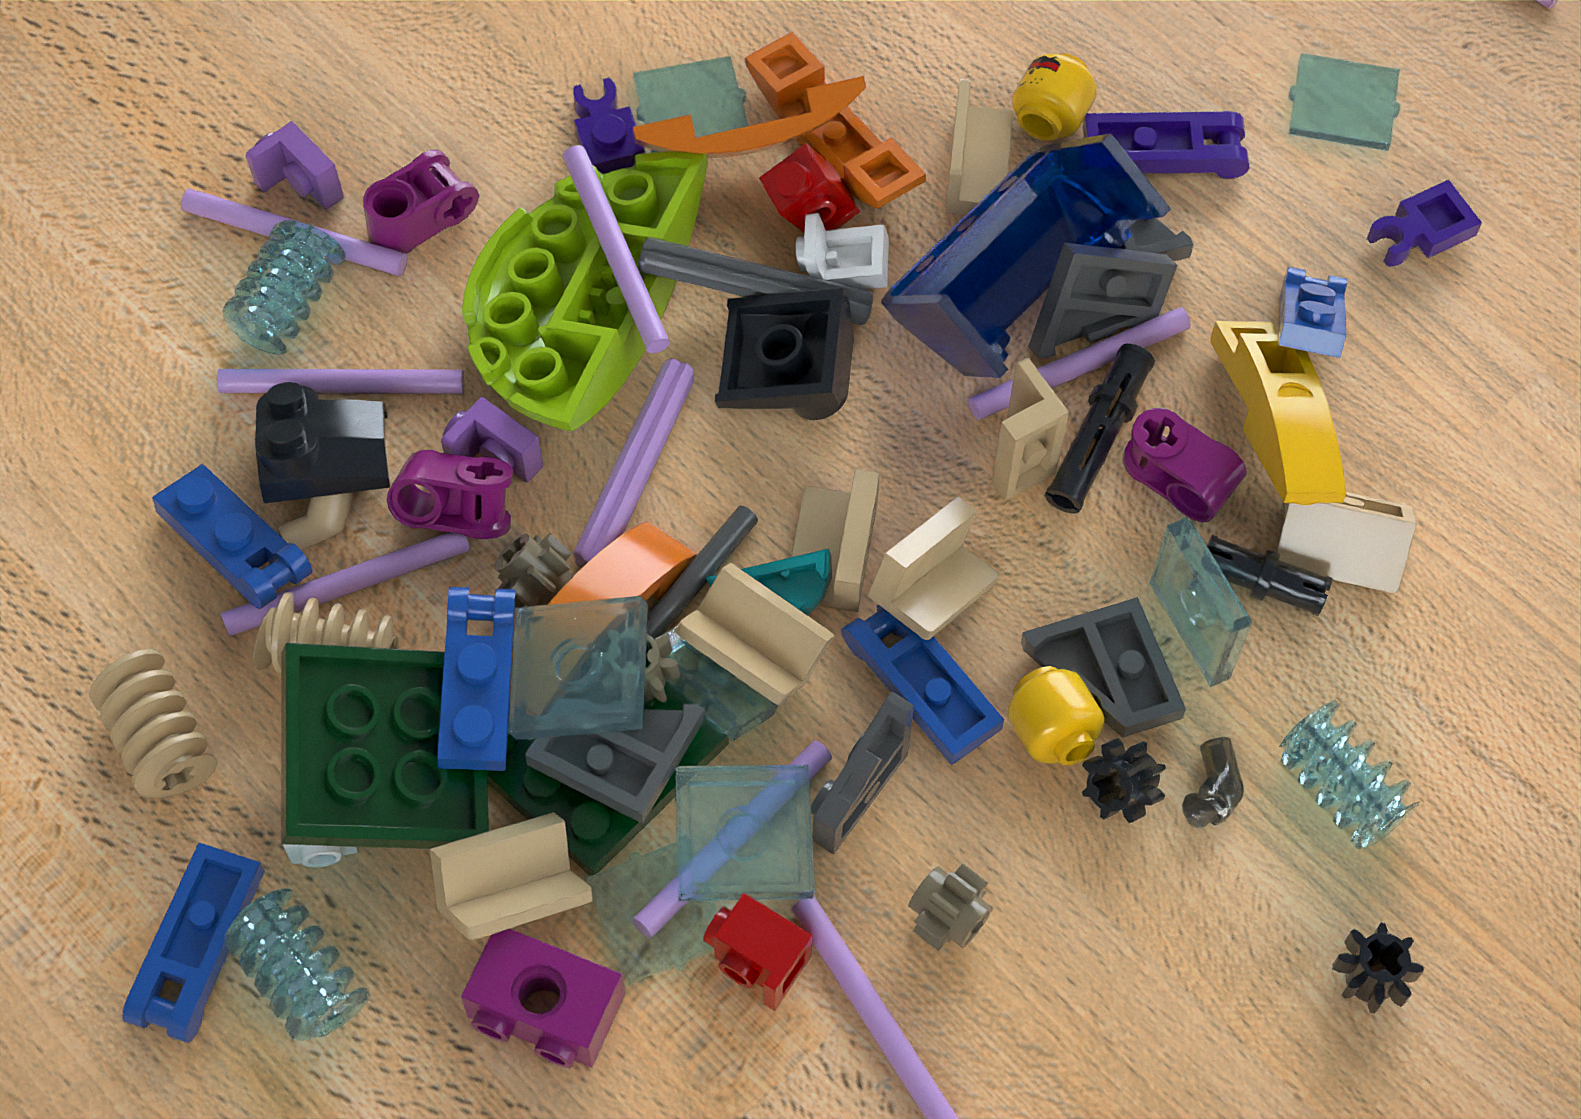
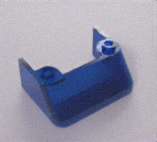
(1010, 244)

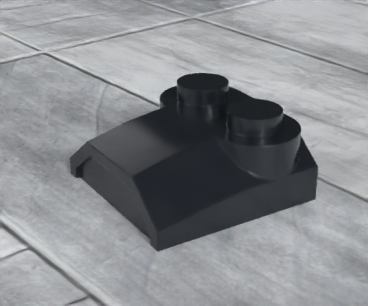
(788, 353)
(318, 444)

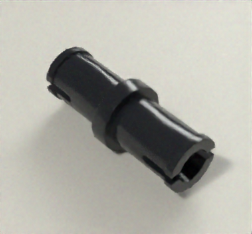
(1269, 576)

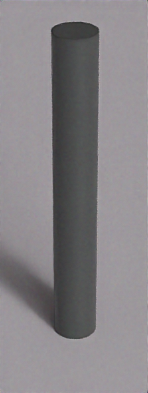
(702, 566)

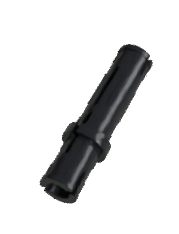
(1126, 373)

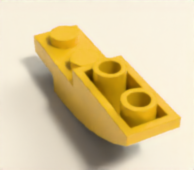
(1286, 412)

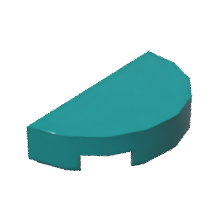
(796, 579)

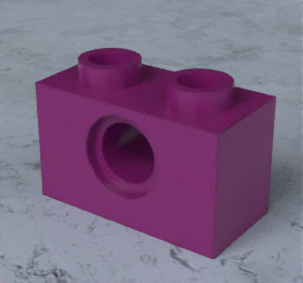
(521, 965)

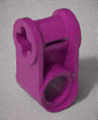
(417, 202)
(1184, 466)
(456, 494)

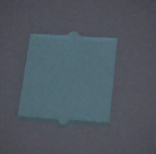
(697, 88)
(1344, 102)
(624, 892)

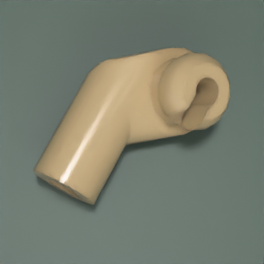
(323, 521)

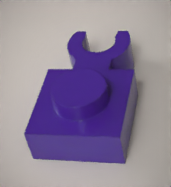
(605, 129)
(1429, 220)

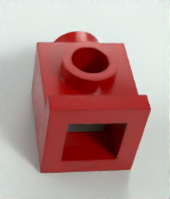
(809, 185)
(759, 948)

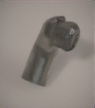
(1222, 788)

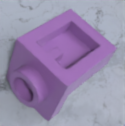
(296, 157)
(495, 436)

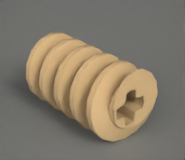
(285, 626)
(151, 726)

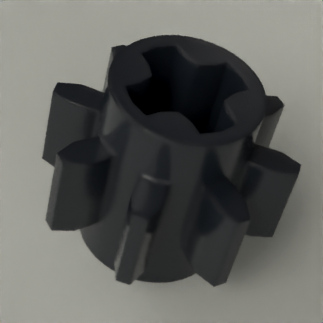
(1123, 780)
(1370, 951)

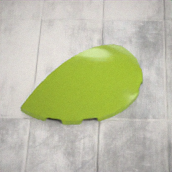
(545, 302)

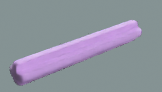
(636, 460)

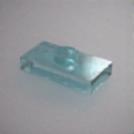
(726, 699)

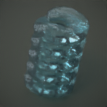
(281, 284)
(1346, 776)
(290, 970)

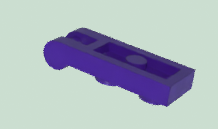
(1176, 140)

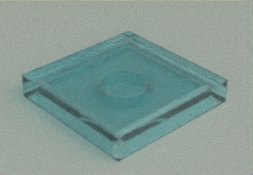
(1200, 601)
(578, 668)
(744, 832)

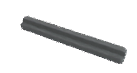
(739, 275)

